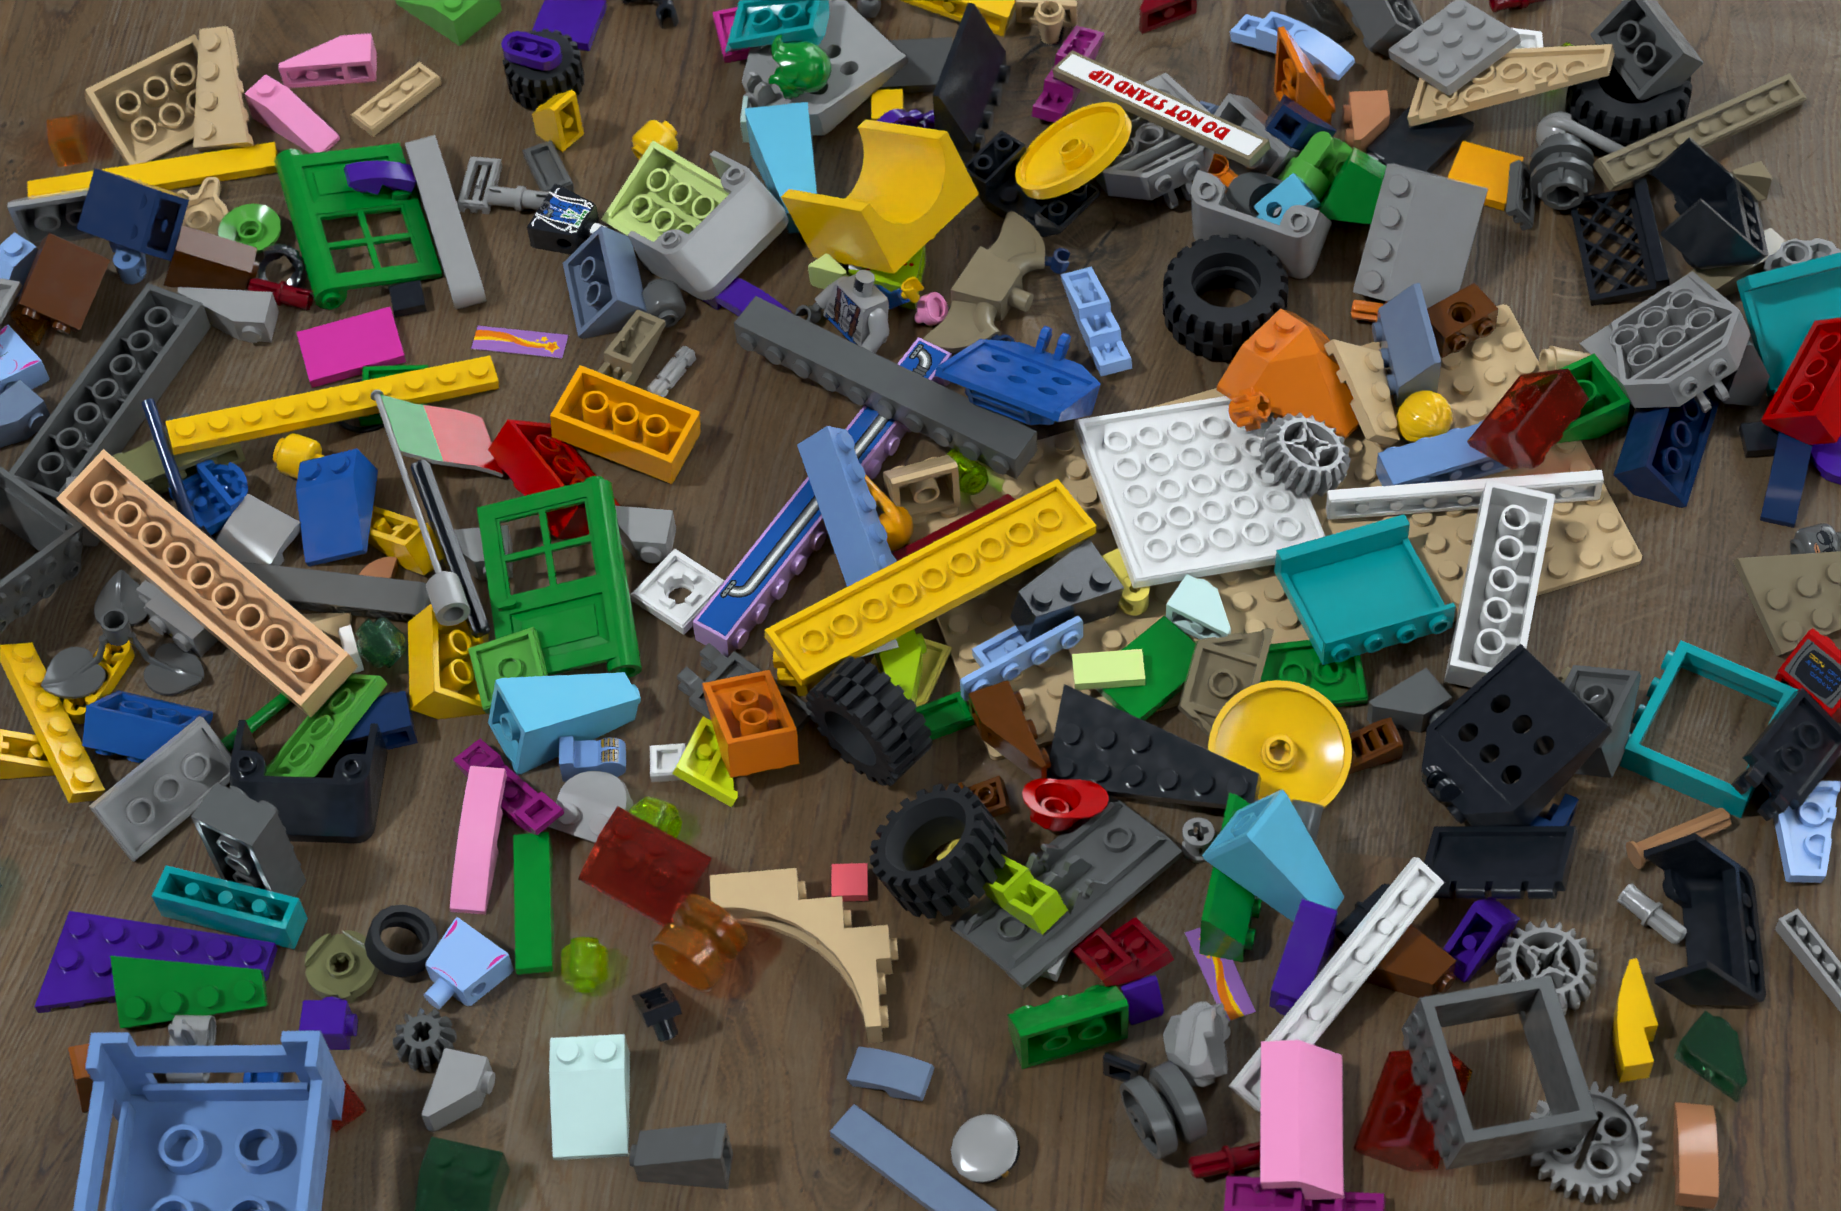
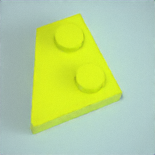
(703, 765)

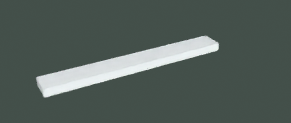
(1454, 494)
(1347, 969)

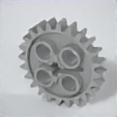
(1622, 1155)

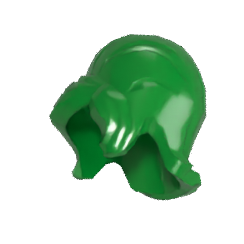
(801, 68)

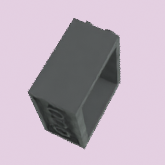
(47, 530)
(1553, 1056)

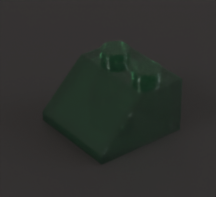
(460, 1177)

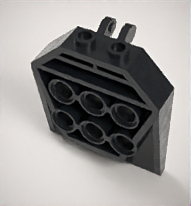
(1535, 701)

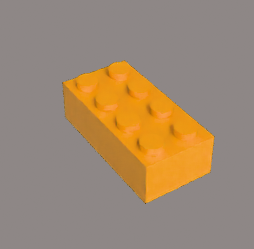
(625, 424)

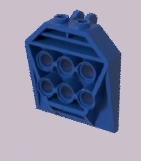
(1024, 379)

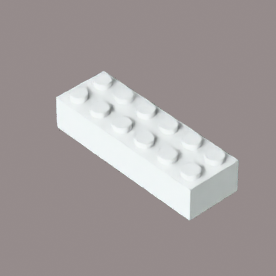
(1499, 580)

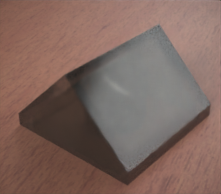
(1322, 16)

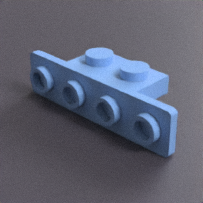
(1009, 654)

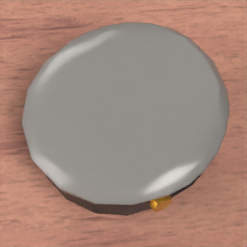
(985, 1149)

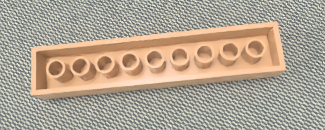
(207, 583)

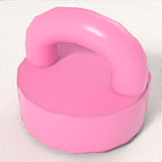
(931, 309)

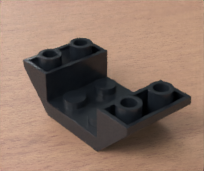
(995, 181)

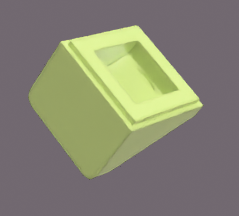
(825, 271)

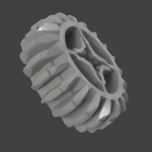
(1304, 454)
(1538, 950)

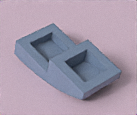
(892, 1072)

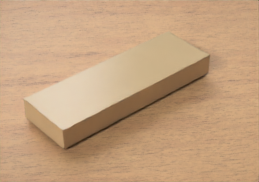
(396, 99)

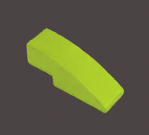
(1025, 897)

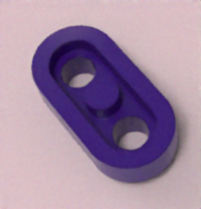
(531, 50)

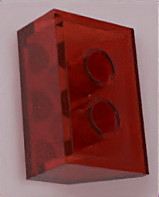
(1530, 418)
(644, 867)
(1395, 1120)

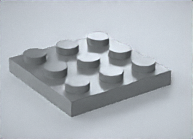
(1454, 46)

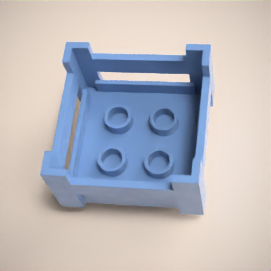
(209, 1140)

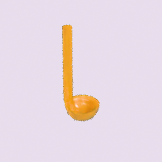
(895, 519)

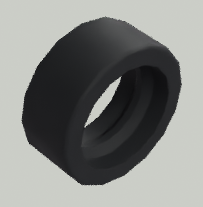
(407, 918)

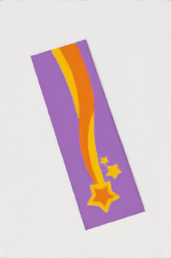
(519, 341)
(1222, 980)

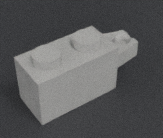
(171, 619)

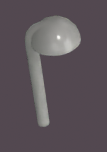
(1562, 123)

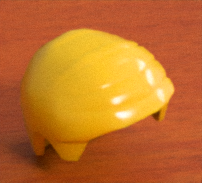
(1424, 415)

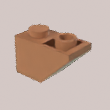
(1367, 117)

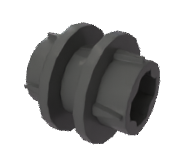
(1562, 171)

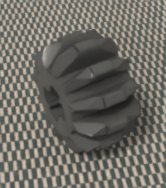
(410, 1037)

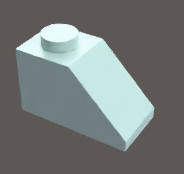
(1198, 609)

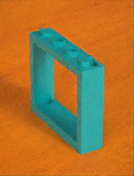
(1679, 775)

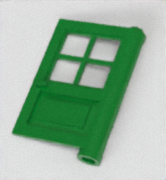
(319, 191)
(578, 619)

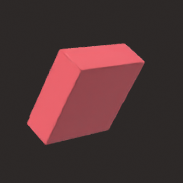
(850, 881)

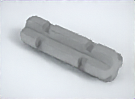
(672, 372)

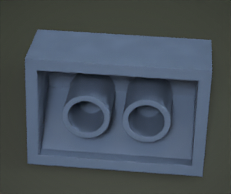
(603, 283)
(1407, 344)

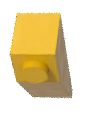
(402, 538)
(22, 756)

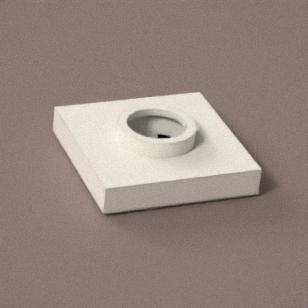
(674, 573)

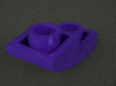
(370, 175)

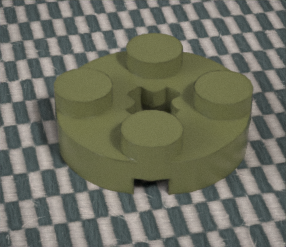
(339, 948)

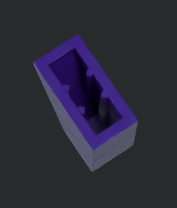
(1304, 954)

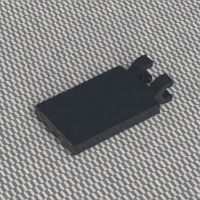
(1421, 145)
(1791, 754)

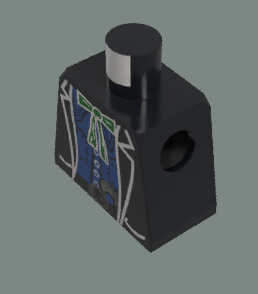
(563, 222)

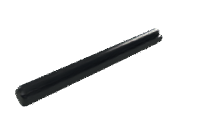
(448, 543)

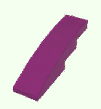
(1058, 95)
(1248, 1195)

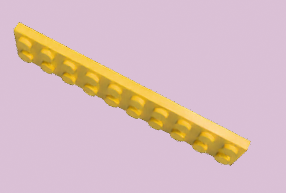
(929, 582)

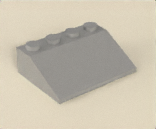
(1419, 235)

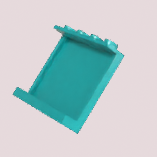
(1784, 306)
(1361, 590)

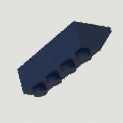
(1665, 451)

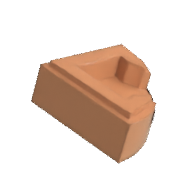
(382, 567)

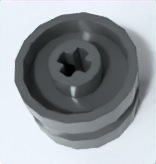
(1163, 1109)

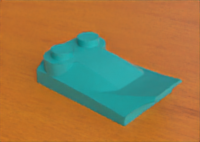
(762, 20)

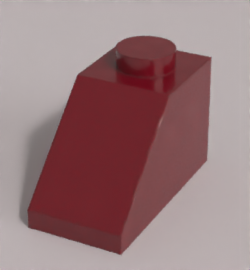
(1162, 12)

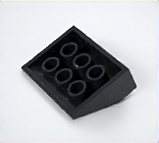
(970, 84)

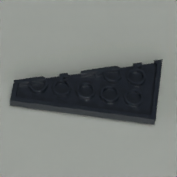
(1139, 758)

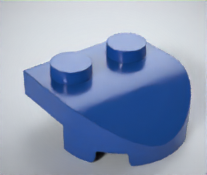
(215, 493)

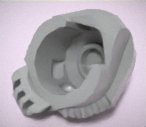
(1197, 1042)

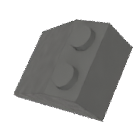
(1612, 698)

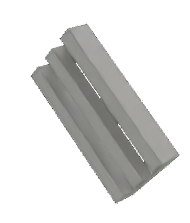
(475, 203)

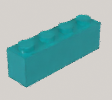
(229, 907)

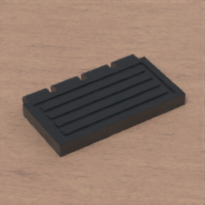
(1501, 860)

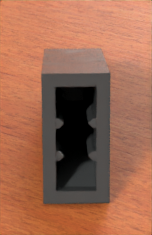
(684, 1156)

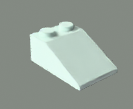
(589, 1096)

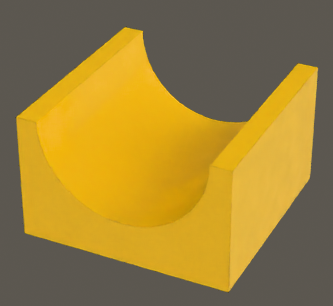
(902, 199)

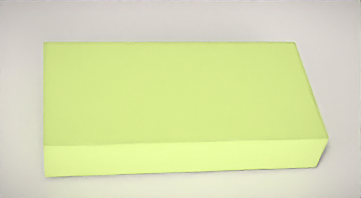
(1108, 669)

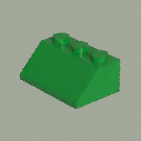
(1068, 1025)

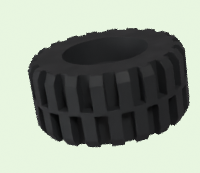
(1625, 121)
(1219, 264)

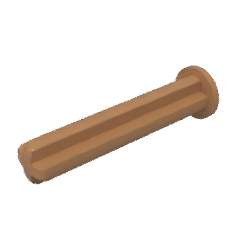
(1703, 826)

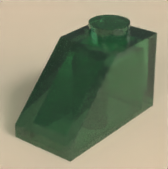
(1714, 1054)

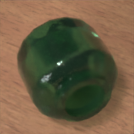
(380, 642)

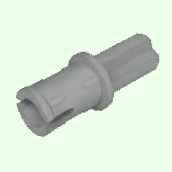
(1651, 914)

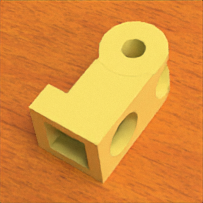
(1134, 600)

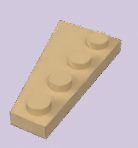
(219, 101)

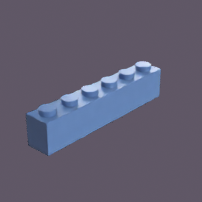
(846, 503)

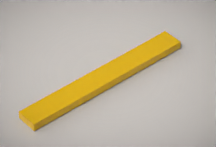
(177, 171)

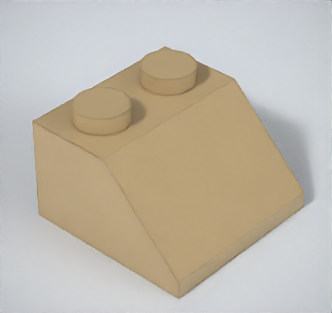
(924, 486)

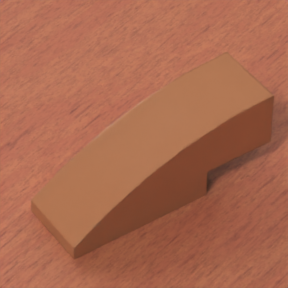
(1695, 1156)

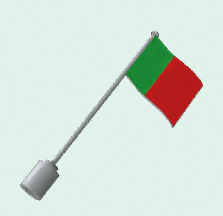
(440, 438)

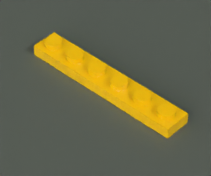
(51, 724)

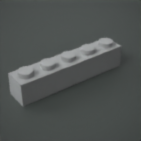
(1812, 953)

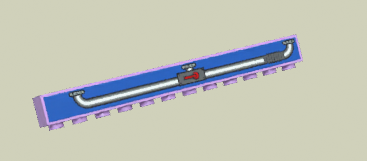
(800, 527)

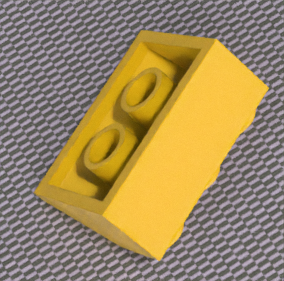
(441, 668)

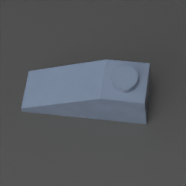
(20, 414)

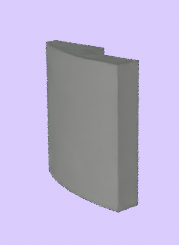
(258, 532)

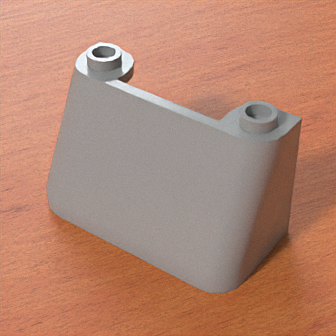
(1294, 241)

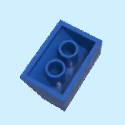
(135, 724)

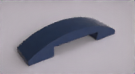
(1786, 481)

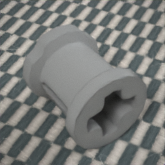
(1205, 835)

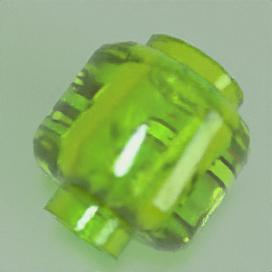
(659, 814)
(584, 964)

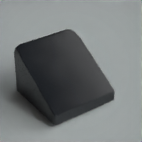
(1122, 1066)

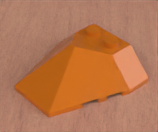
(1293, 371)

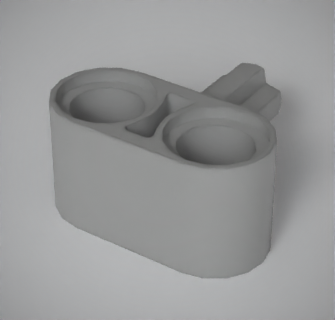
(191, 1031)

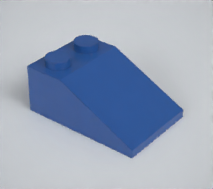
(335, 505)

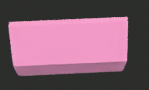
(1302, 1119)

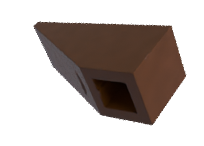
(1004, 727)

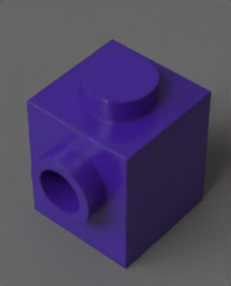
(332, 1018)

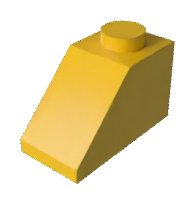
(559, 120)

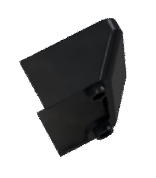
(1716, 211)
(315, 807)
(1719, 922)

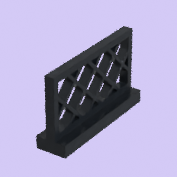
(1645, 232)

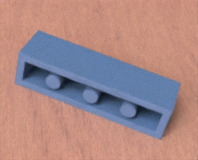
(1436, 460)

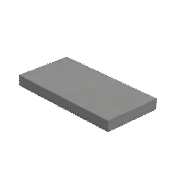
(164, 789)

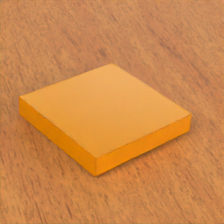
(1485, 169)

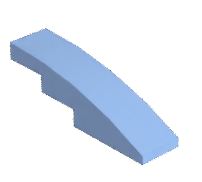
(1096, 321)

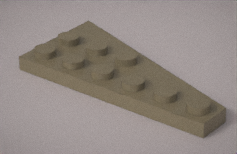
(1794, 595)

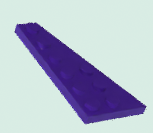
(82, 961)

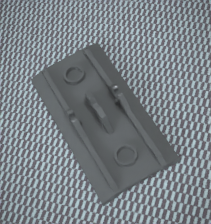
(1095, 871)

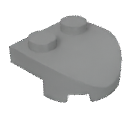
(589, 803)

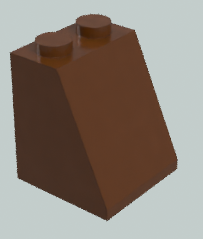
(61, 284)

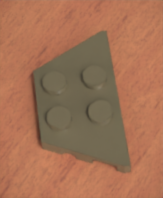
(1220, 671)

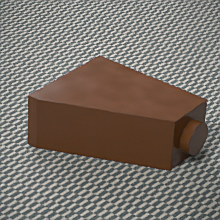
(210, 262)
(1415, 967)

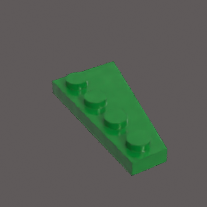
(160, 989)

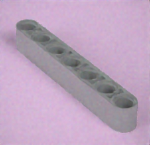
(445, 222)

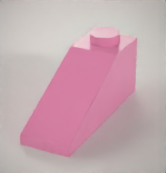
(333, 63)
(289, 116)

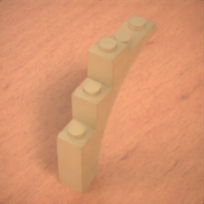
(781, 904)

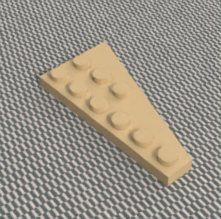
(1513, 77)

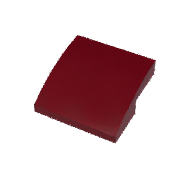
(1124, 954)

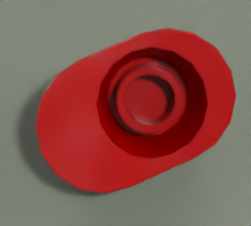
(1061, 803)

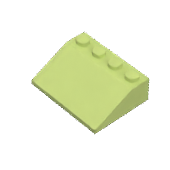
(664, 195)

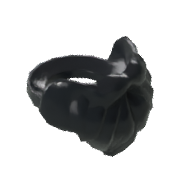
(277, 251)

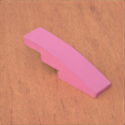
(477, 840)

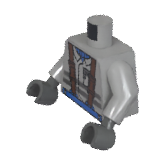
(853, 309)

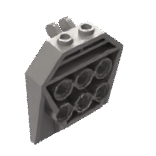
(859, 67)
(1156, 158)
(1673, 345)

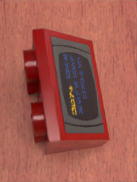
(1816, 668)

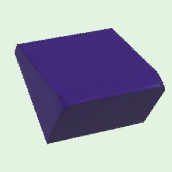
(1143, 999)

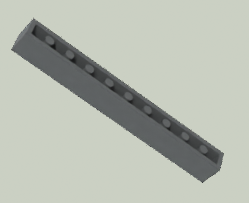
(886, 387)

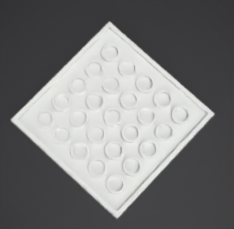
(1190, 492)

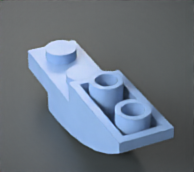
(1322, 51)

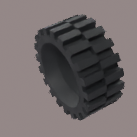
(869, 721)
(923, 828)

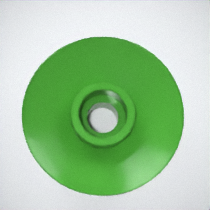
(251, 225)

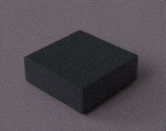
(407, 298)
(1758, 439)

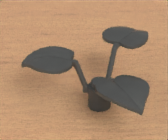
(76, 673)

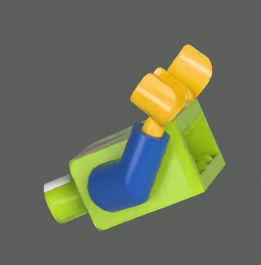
(902, 286)

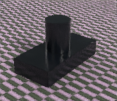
(657, 1009)

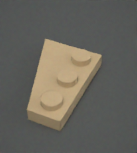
(1366, 378)

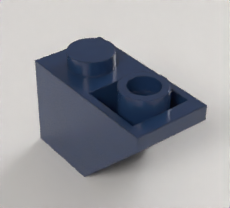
(1295, 124)

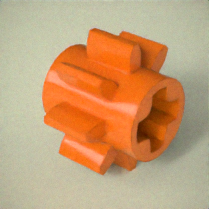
(1249, 409)

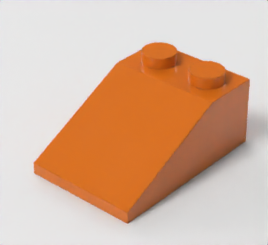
(1299, 80)
(751, 723)

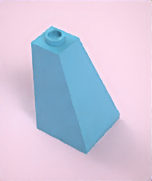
(783, 149)
(537, 710)
(1274, 856)

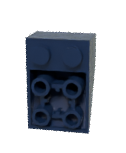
(133, 214)

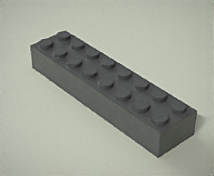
(106, 398)

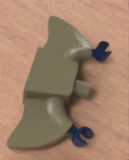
(994, 285)

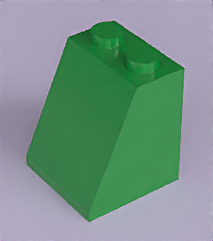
(1354, 189)

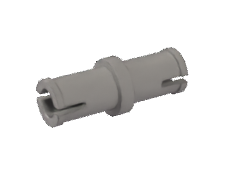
(516, 197)

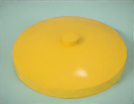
(1073, 150)
(1287, 738)

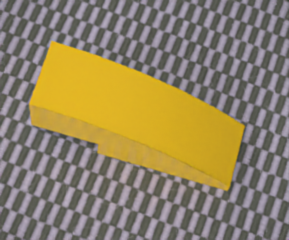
(1633, 1026)

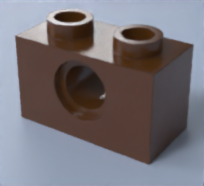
(1462, 319)

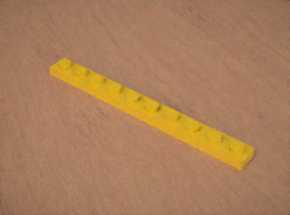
(328, 405)

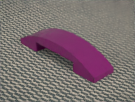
(519, 802)

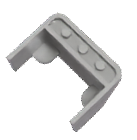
(723, 242)

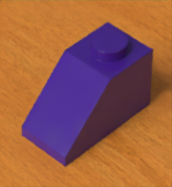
(1479, 936)

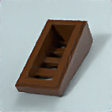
(1383, 753)

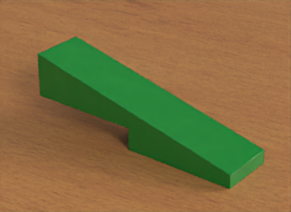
(533, 903)

